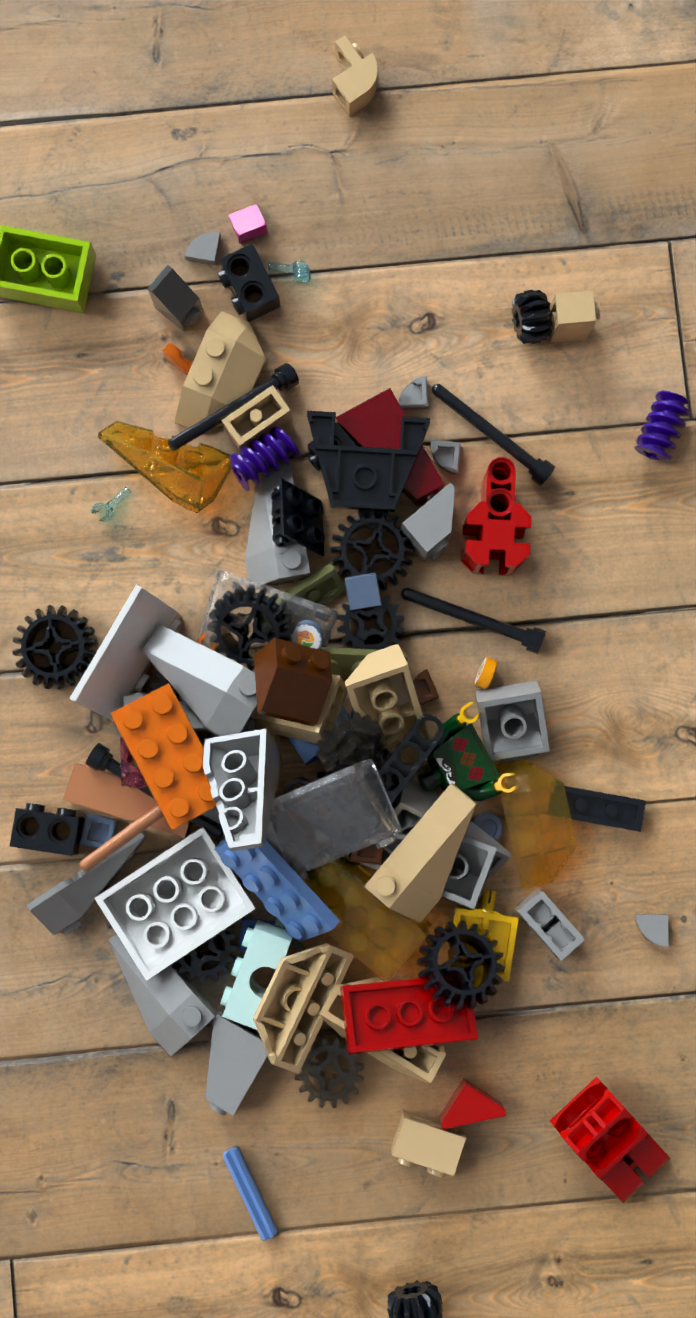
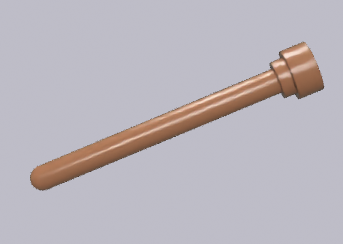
(121, 839)

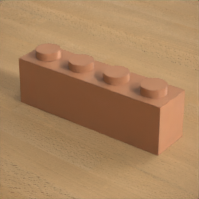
(105, 794)

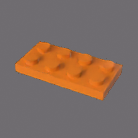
(166, 754)

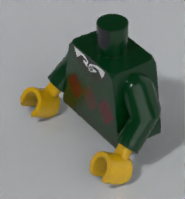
(463, 761)

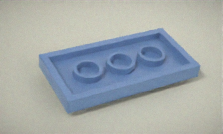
(280, 890)

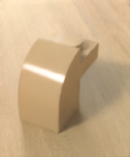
(358, 82)

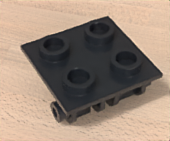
(297, 517)

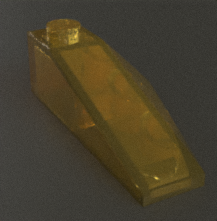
(185, 476)

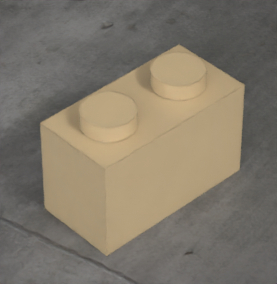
(573, 315)
(257, 418)
(427, 1145)

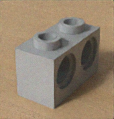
(549, 924)

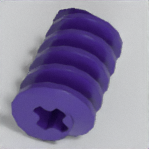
(662, 425)
(263, 455)

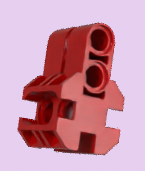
(496, 529)
(609, 1139)

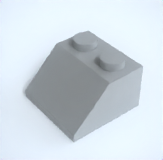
(431, 525)
(512, 720)

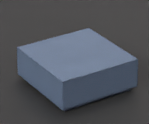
(362, 591)
(98, 830)

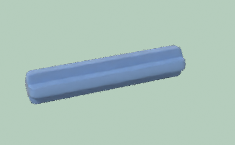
(250, 1193)

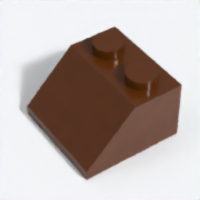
(292, 681)

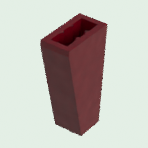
(379, 426)

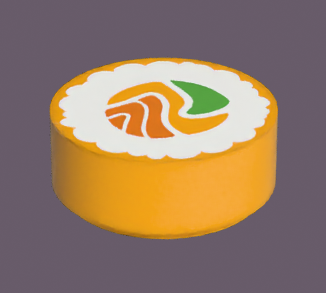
(486, 673)

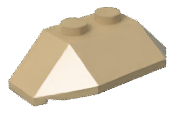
(221, 371)
(291, 1005)
(415, 1062)

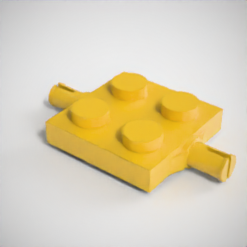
(500, 928)

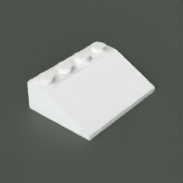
(119, 663)
(175, 903)

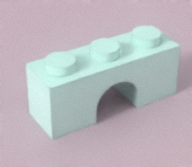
(265, 948)

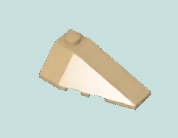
(419, 867)

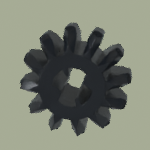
(532, 316)
(415, 1301)

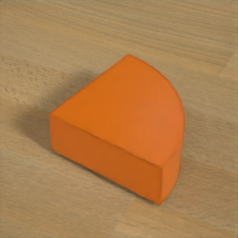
(173, 355)

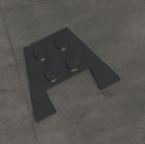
(365, 475)

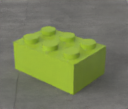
(45, 268)

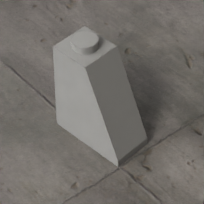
(233, 1063)

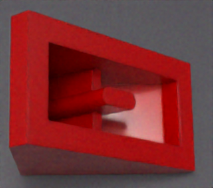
(469, 1106)

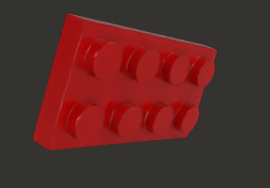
(402, 1016)

